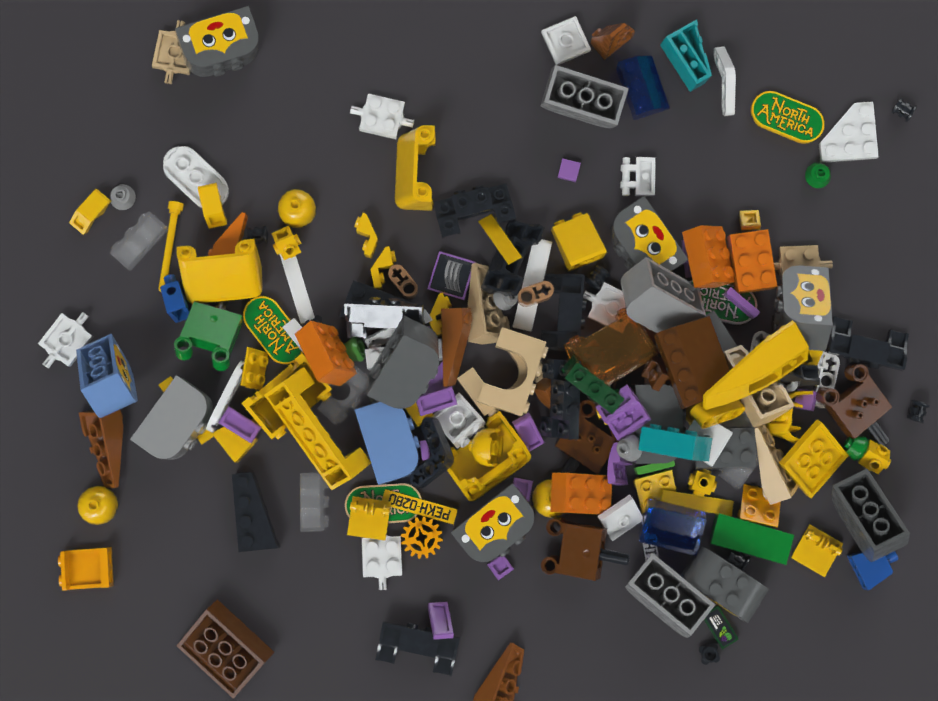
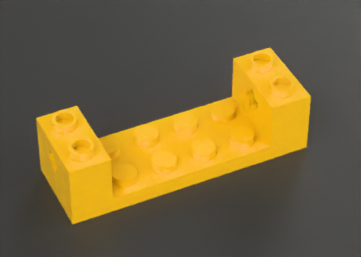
(310, 433)

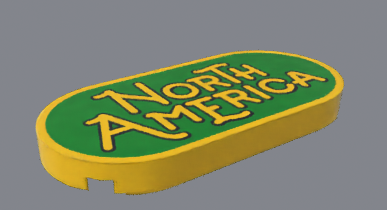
(787, 117)
(265, 322)

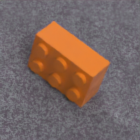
(708, 256)
(752, 261)
(325, 353)
(580, 493)

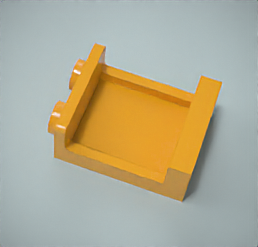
(86, 568)

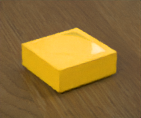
(750, 220)

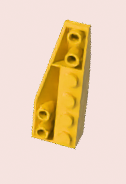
(761, 367)

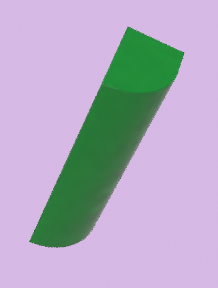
(751, 538)

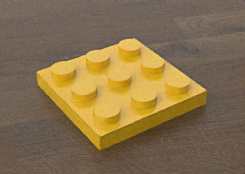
(813, 459)

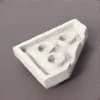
(852, 136)

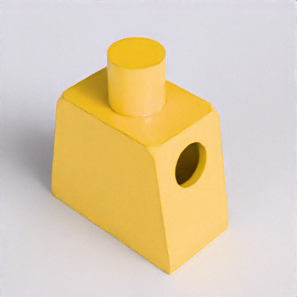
(233, 444)

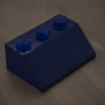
(645, 88)

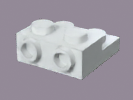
(460, 422)

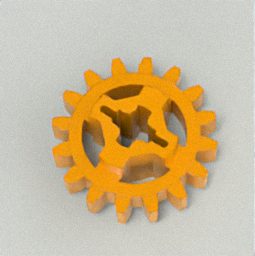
(411, 540)

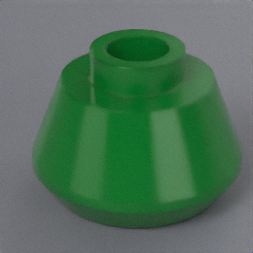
(818, 175)
(856, 447)

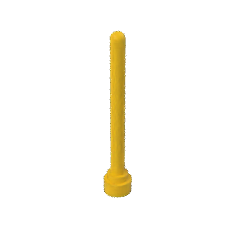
(175, 209)

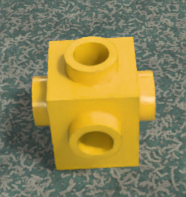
(286, 243)
(876, 457)
(695, 479)

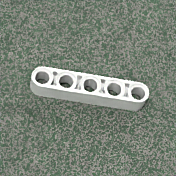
(534, 274)

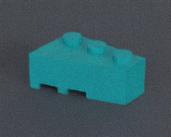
(687, 55)
(674, 443)

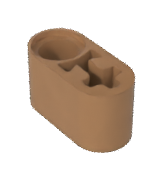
(404, 275)
(541, 297)

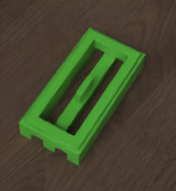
(652, 467)

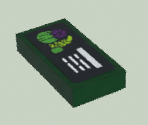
(720, 628)

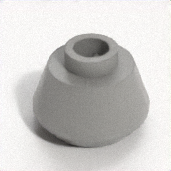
(122, 197)
(504, 302)
(628, 448)

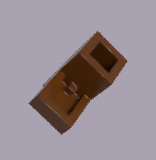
(656, 373)

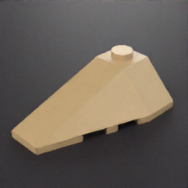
(486, 315)
(765, 404)
(774, 479)

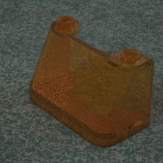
(614, 349)

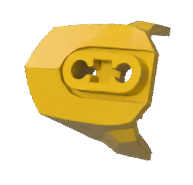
(782, 426)

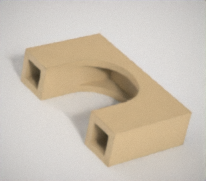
(531, 352)
(473, 383)

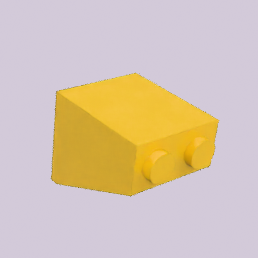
(578, 241)

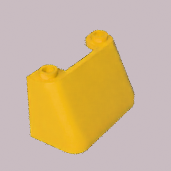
(409, 192)
(221, 276)
(265, 414)
(478, 479)

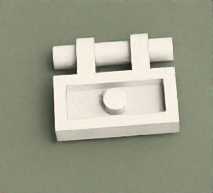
(644, 176)

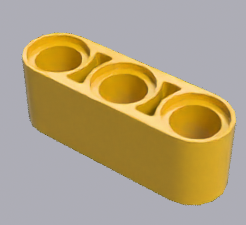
(716, 415)

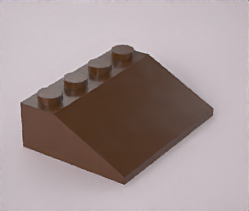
(692, 359)
(225, 648)

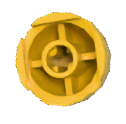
(296, 208)
(487, 446)
(542, 499)
(97, 505)

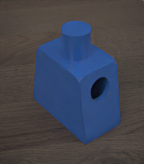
(175, 299)
(869, 572)

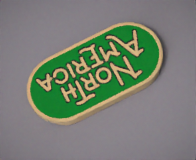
(377, 491)

